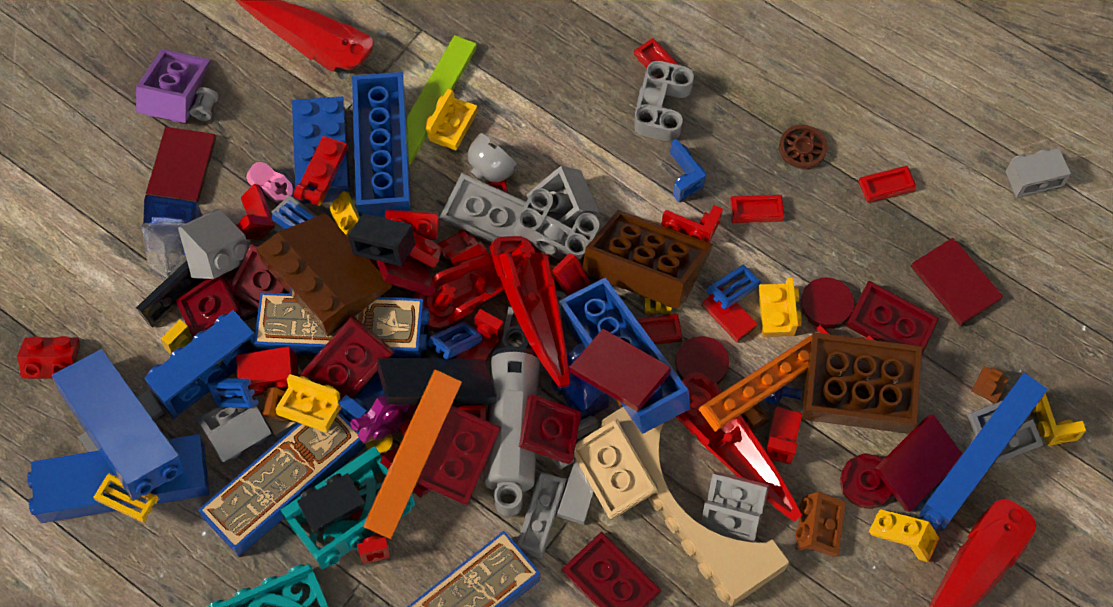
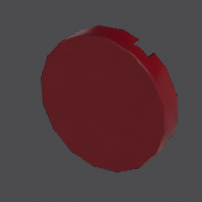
(827, 302)
(702, 356)
(862, 483)

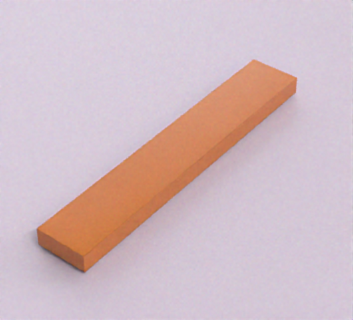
(757, 385)
(412, 454)

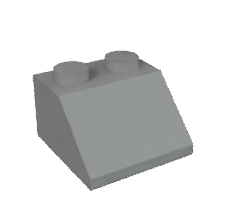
(569, 195)
(212, 245)
(233, 429)

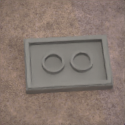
(481, 209)

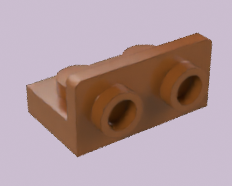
(820, 524)

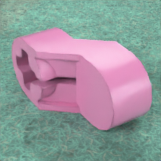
(272, 184)

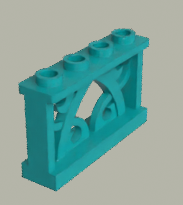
(361, 472)
(266, 593)

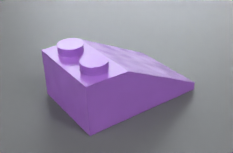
(171, 85)

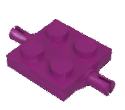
(382, 420)

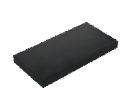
(407, 378)

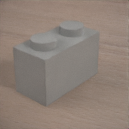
(1037, 172)

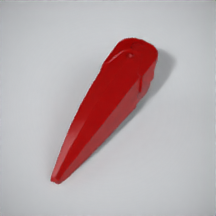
(313, 33)
(462, 290)
(533, 300)
(735, 445)
(983, 559)

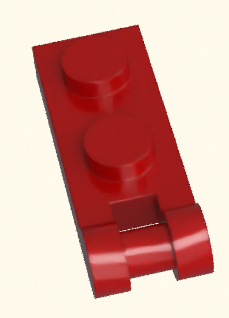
(321, 170)

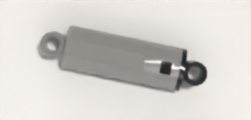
(514, 379)

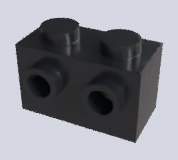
(382, 239)
(330, 503)

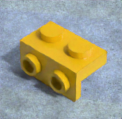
(450, 121)
(309, 403)

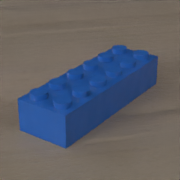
(381, 144)
(602, 308)

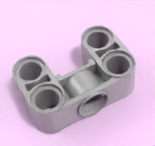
(652, 96)
(551, 235)

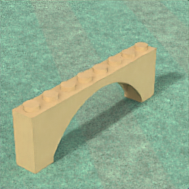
(731, 564)

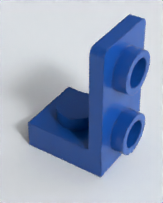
(695, 174)
(363, 402)

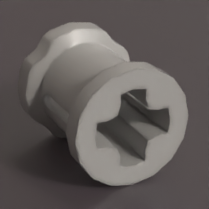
(203, 104)

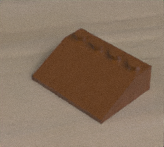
(646, 258)
(322, 272)
(862, 383)

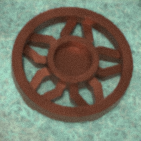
(803, 146)

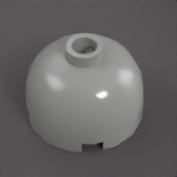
(489, 160)

